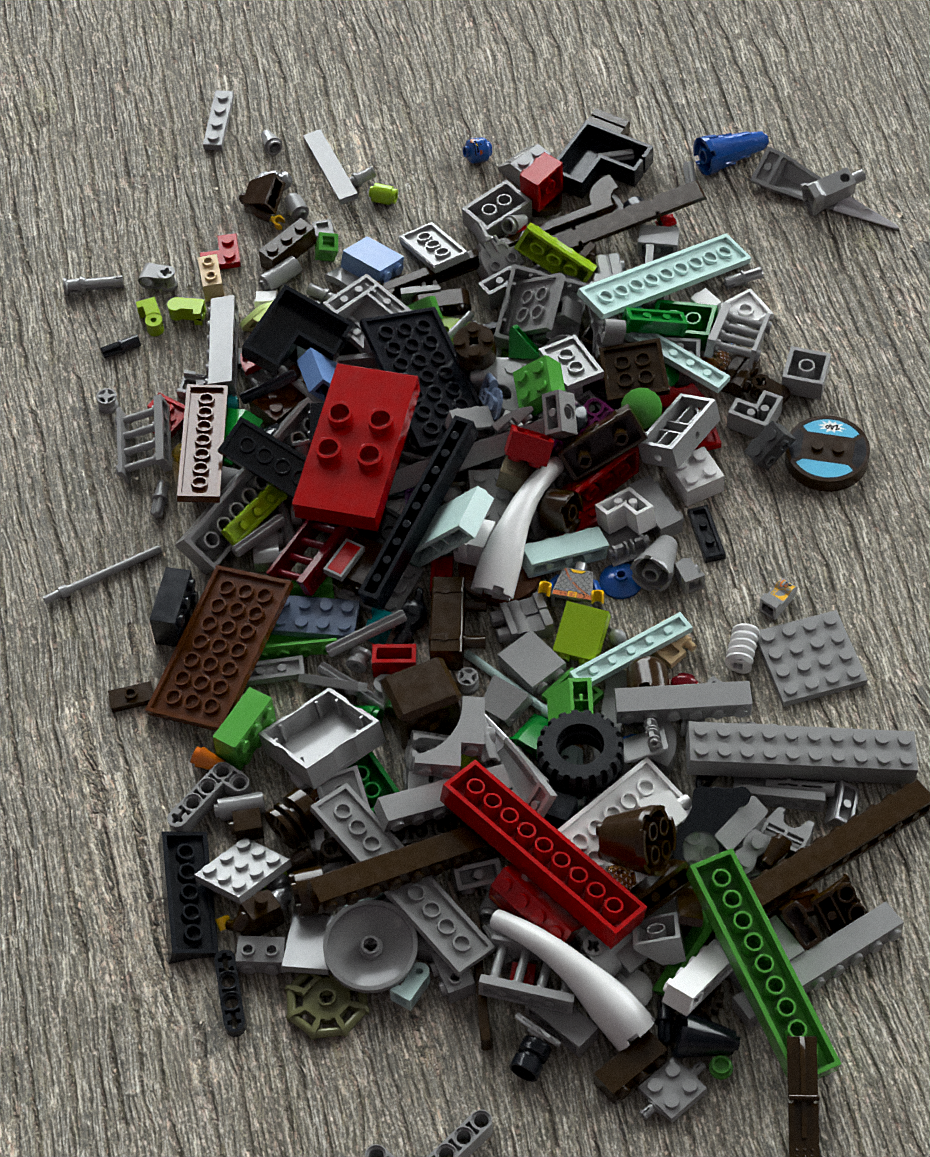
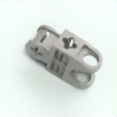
(798, 836)

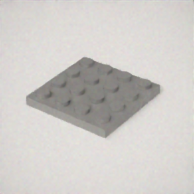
(810, 658)

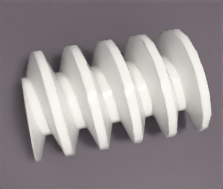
(742, 648)

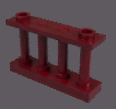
(293, 553)

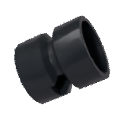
(529, 1060)

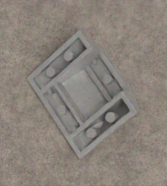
(364, 300)

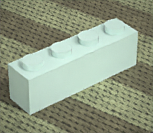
(564, 551)

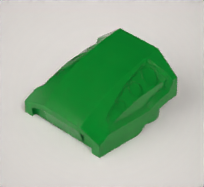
(528, 734)

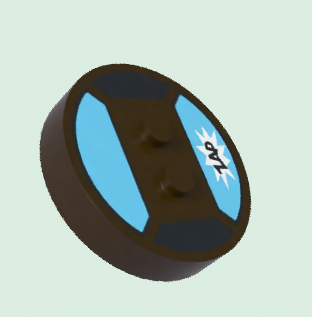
(827, 453)

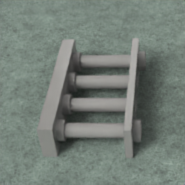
(722, 325)
(160, 442)
(515, 989)

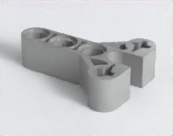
(606, 332)

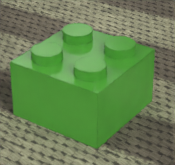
(537, 379)

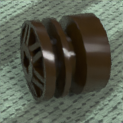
(293, 818)

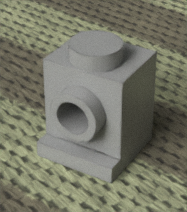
(689, 575)

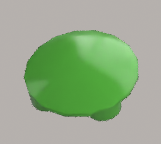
(645, 405)

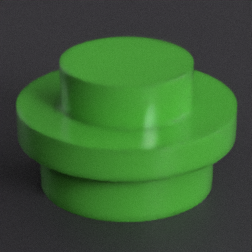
(721, 1067)

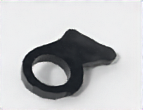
(709, 813)

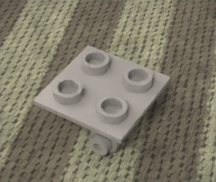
(625, 545)
(645, 744)

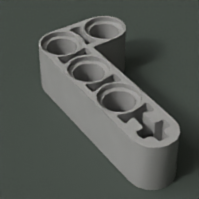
(185, 819)

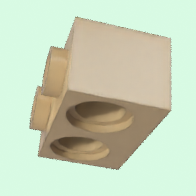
(210, 277)

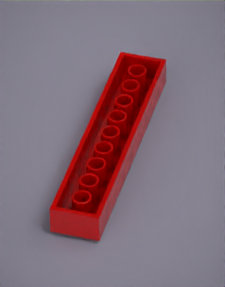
(543, 854)

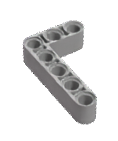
(451, 1144)

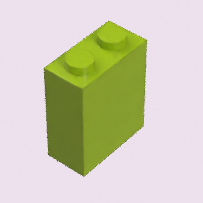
(581, 632)

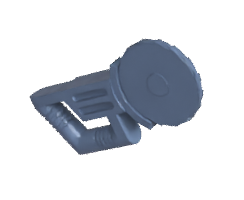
(491, 395)

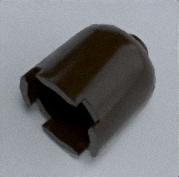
(647, 672)

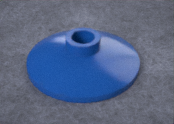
(618, 587)

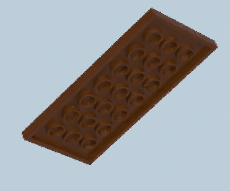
(219, 647)

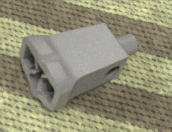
(830, 189)

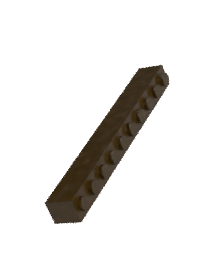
(841, 845)
(397, 868)

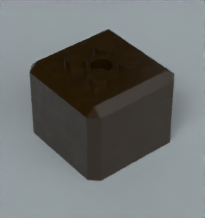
(421, 700)

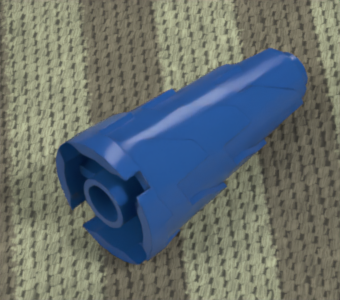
(726, 149)

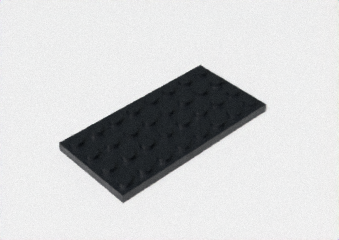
(421, 347)

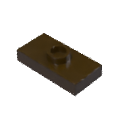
(130, 696)

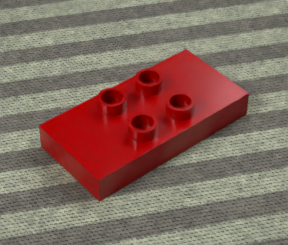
(356, 447)

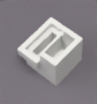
(471, 551)

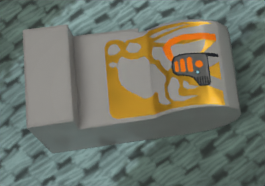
(777, 598)

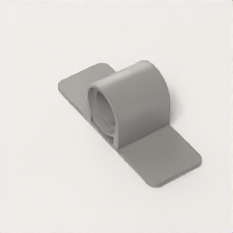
(741, 823)

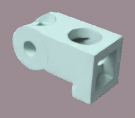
(412, 986)

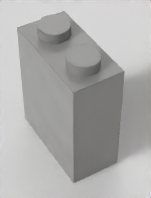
(531, 663)

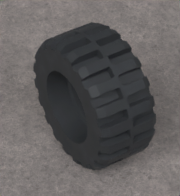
(580, 729)

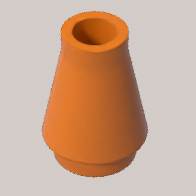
(204, 758)

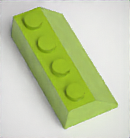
(553, 254)

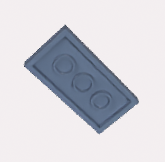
(317, 617)

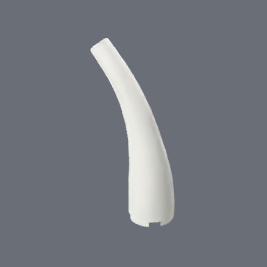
(504, 551)
(602, 996)

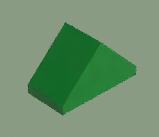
(521, 345)

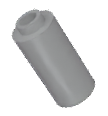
(280, 274)
(236, 803)

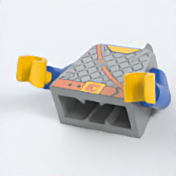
(573, 586)

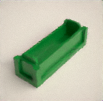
(655, 321)

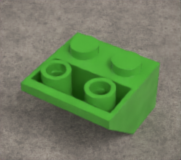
(570, 695)

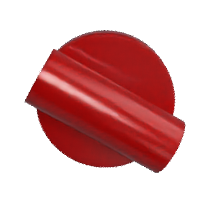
(667, 220)

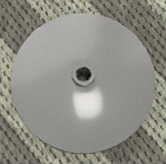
(368, 926)

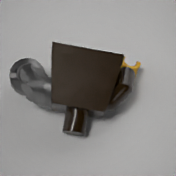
(265, 195)
(261, 911)

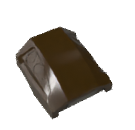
(837, 906)

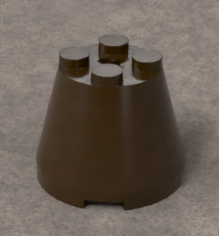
(638, 840)

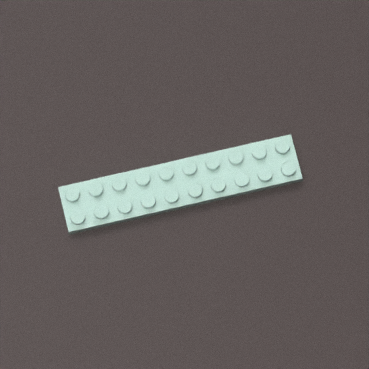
(663, 276)

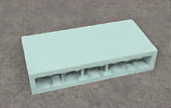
(453, 525)

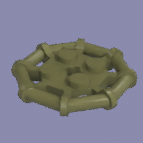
(323, 1012)

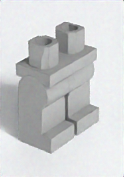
(521, 617)

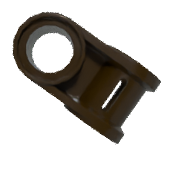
(770, 386)

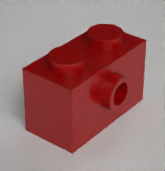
(393, 658)

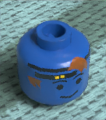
(477, 150)

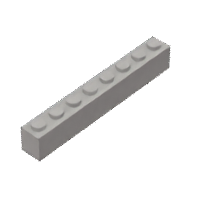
(835, 954)

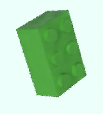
(238, 734)

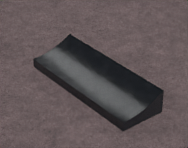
(186, 903)

